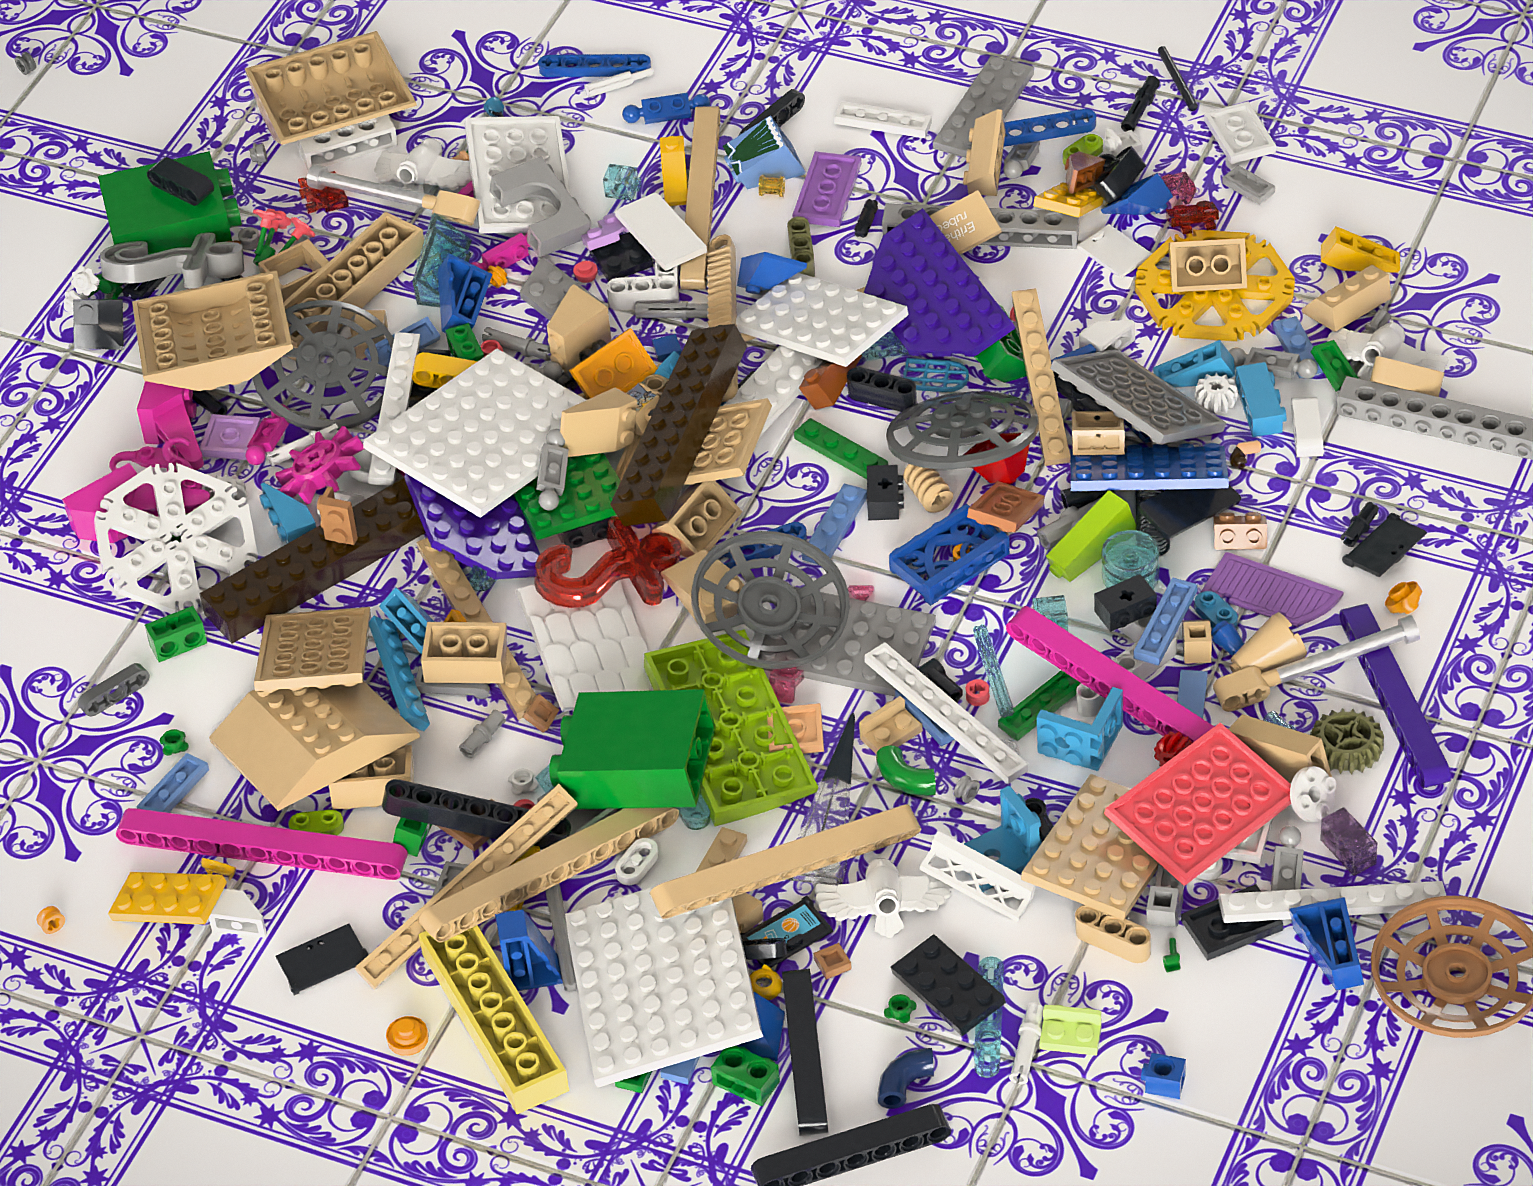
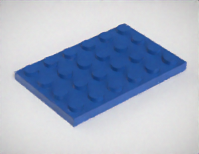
(1152, 468)

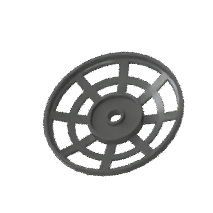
(327, 374)
(958, 423)
(771, 590)

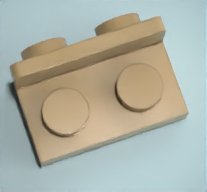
(889, 726)

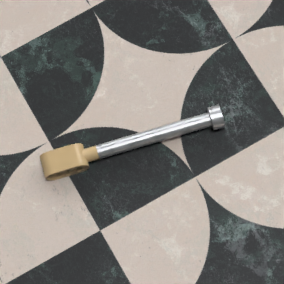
(446, 204)
(1253, 686)

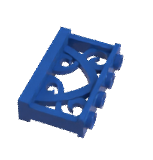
(942, 533)

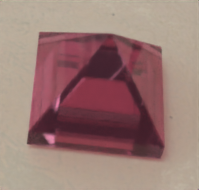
(861, 592)

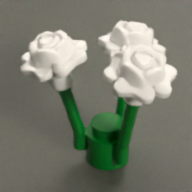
(84, 282)

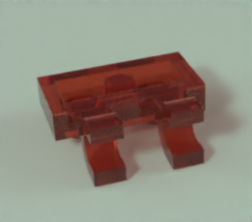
(328, 198)
(1185, 215)

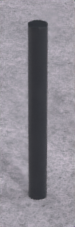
(1177, 78)

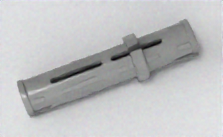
(671, 310)
(527, 346)

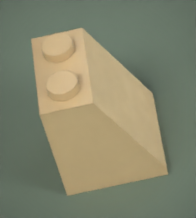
(576, 326)

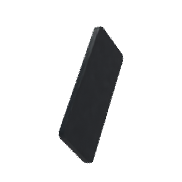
(1182, 509)

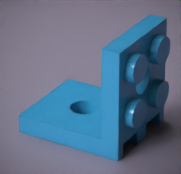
(1083, 743)
(1015, 838)

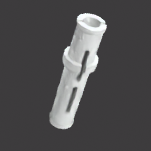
(282, 453)
(1029, 1034)

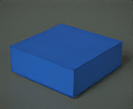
(665, 346)

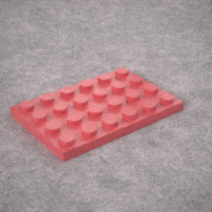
(1201, 804)

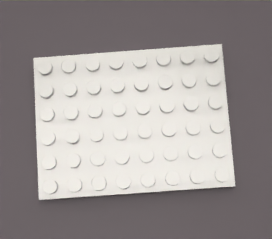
(477, 432)
(659, 985)

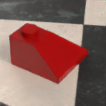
(1005, 470)

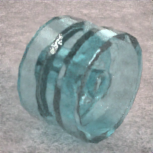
(1128, 555)

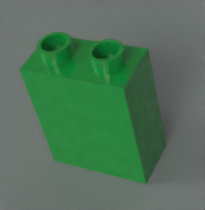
(163, 221)
(635, 749)

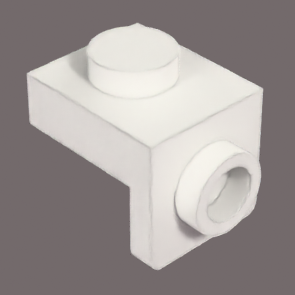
(1117, 143)

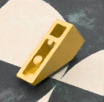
(674, 170)
(1354, 253)

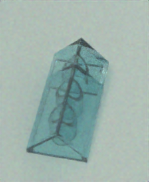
(439, 241)

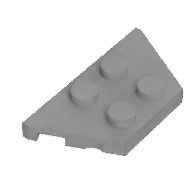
(547, 288)

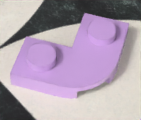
(605, 234)

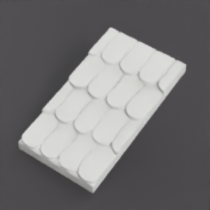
(588, 645)

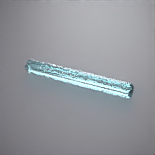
(993, 671)

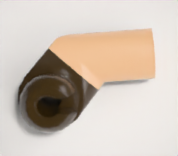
(1241, 450)

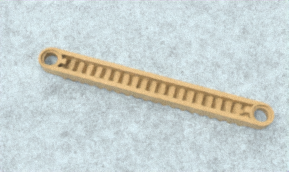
(722, 291)

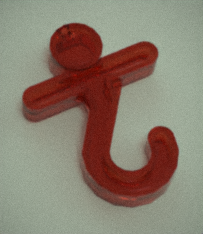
(629, 559)

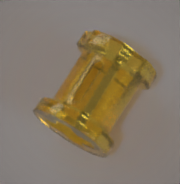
(772, 186)

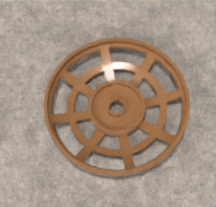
(1452, 957)

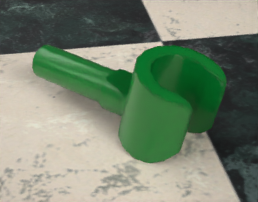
(1171, 961)

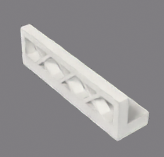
(981, 867)

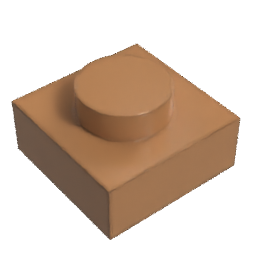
(540, 713)
(832, 961)

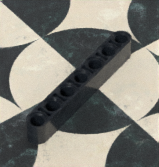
(459, 811)
(805, 1052)
(853, 1148)

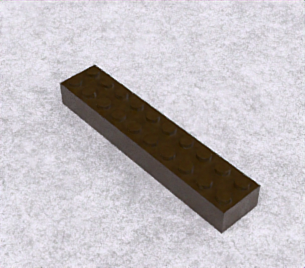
(678, 425)
(311, 564)

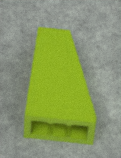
(1084, 542)

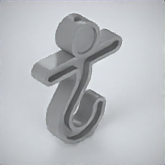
(132, 264)

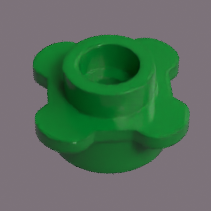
(173, 742)
(900, 1002)

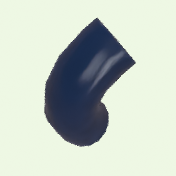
(901, 1073)

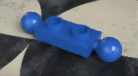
(664, 108)

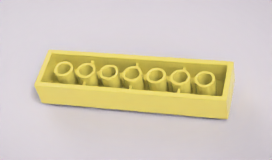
(496, 1018)

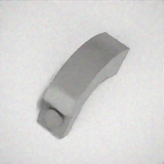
(1165, 900)

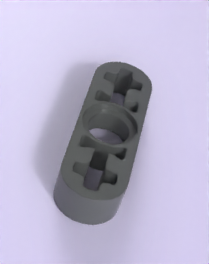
(129, 681)

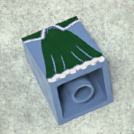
(762, 152)

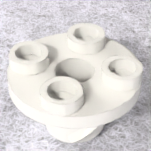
(1312, 794)

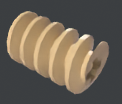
(928, 488)

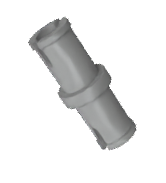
(482, 733)

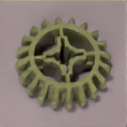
(1349, 740)

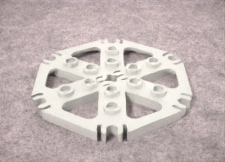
(178, 556)

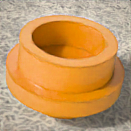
(498, 276)

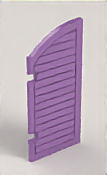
(1270, 590)

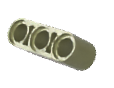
(801, 243)

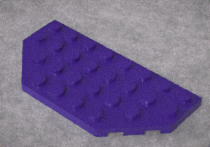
(943, 296)
(494, 542)

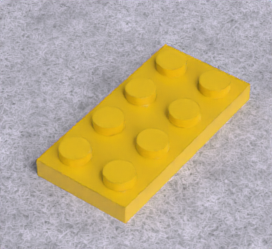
(167, 897)

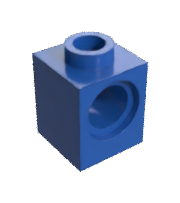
(1174, 1075)

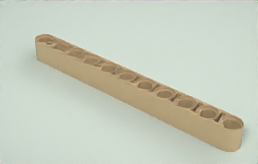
(701, 192)
(784, 861)
(543, 870)

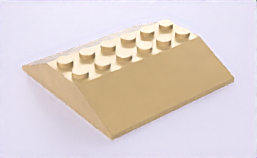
(328, 88)
(212, 332)
(308, 737)

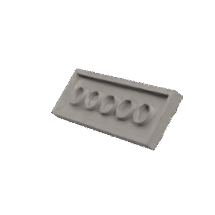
(993, 89)

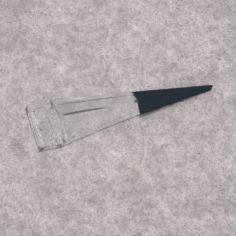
(831, 806)

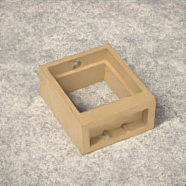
(291, 259)
(1097, 436)

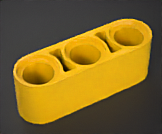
(436, 370)

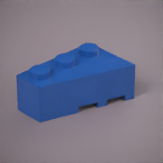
(460, 292)
(1330, 940)
(526, 952)

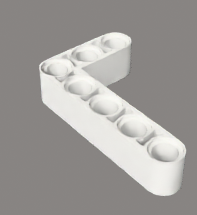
(627, 291)
(1090, 702)

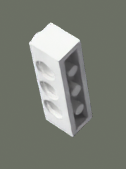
(348, 142)

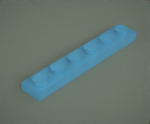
(399, 672)

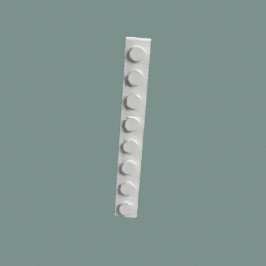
(395, 398)
(946, 713)
(1359, 900)

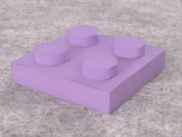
(228, 436)

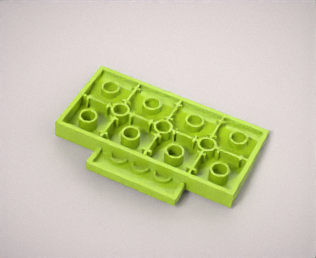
(740, 770)

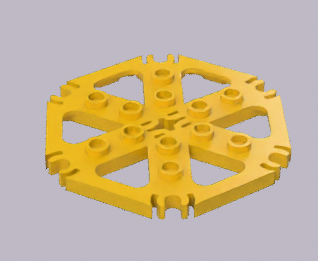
(1226, 301)

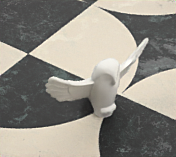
(422, 167)
(1386, 343)
(882, 894)

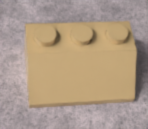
(985, 154)
(1208, 265)
(1350, 299)
(700, 517)
(464, 652)
(367, 785)

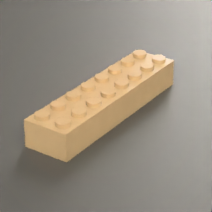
(359, 270)

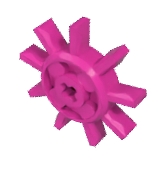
(320, 465)

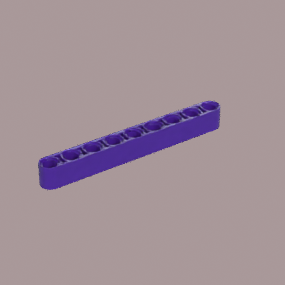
(1397, 701)

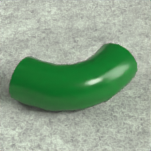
(903, 776)

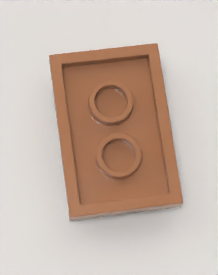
(1005, 507)

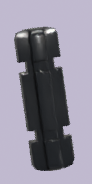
(866, 218)

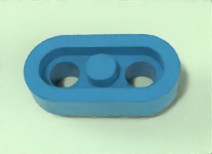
(1213, 607)

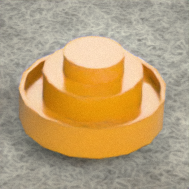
(1404, 597)
(407, 1035)

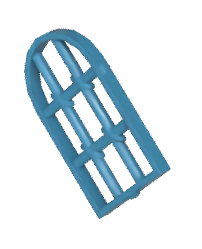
(945, 380)

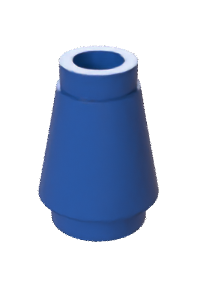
(1227, 637)

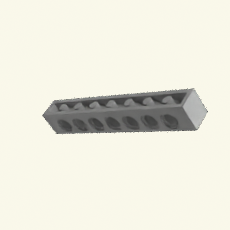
(1018, 226)
(1436, 417)

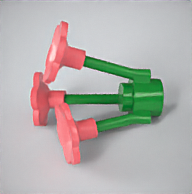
(273, 220)

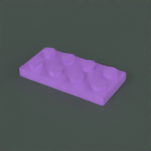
(827, 188)

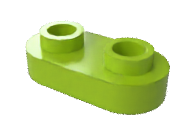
(1089, 144)
(320, 821)

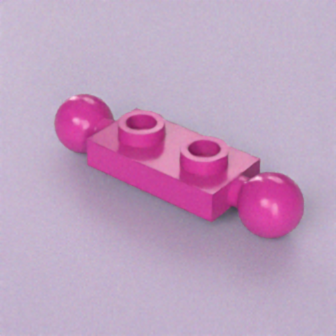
(505, 253)
(265, 438)

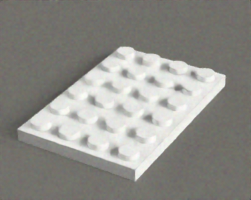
(502, 144)
(820, 318)

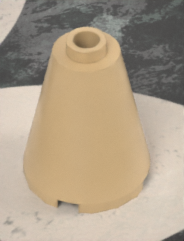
(1270, 646)

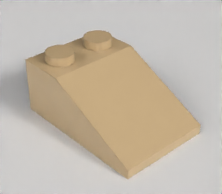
(599, 424)
(681, 578)

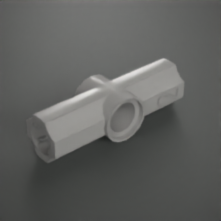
(1055, 531)

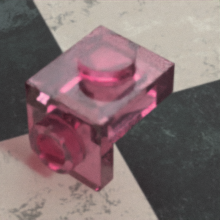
(1180, 185)
(785, 683)

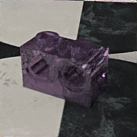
(1348, 841)

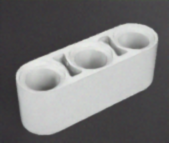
(1307, 427)

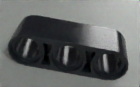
(1119, 175)
(180, 181)
(881, 389)

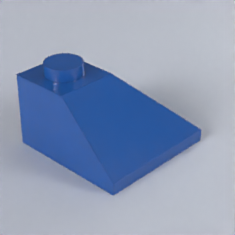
(1141, 198)
(765, 271)
(772, 1025)

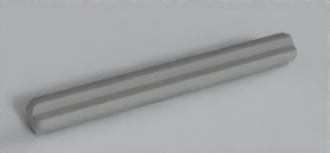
(560, 932)

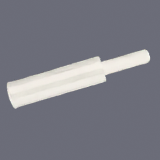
(615, 82)

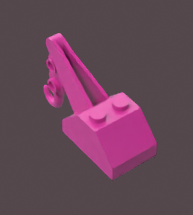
(164, 414)
(84, 503)

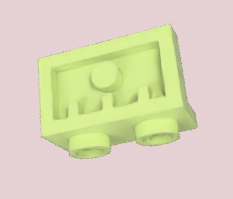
(1071, 1029)

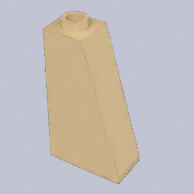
(1281, 747)

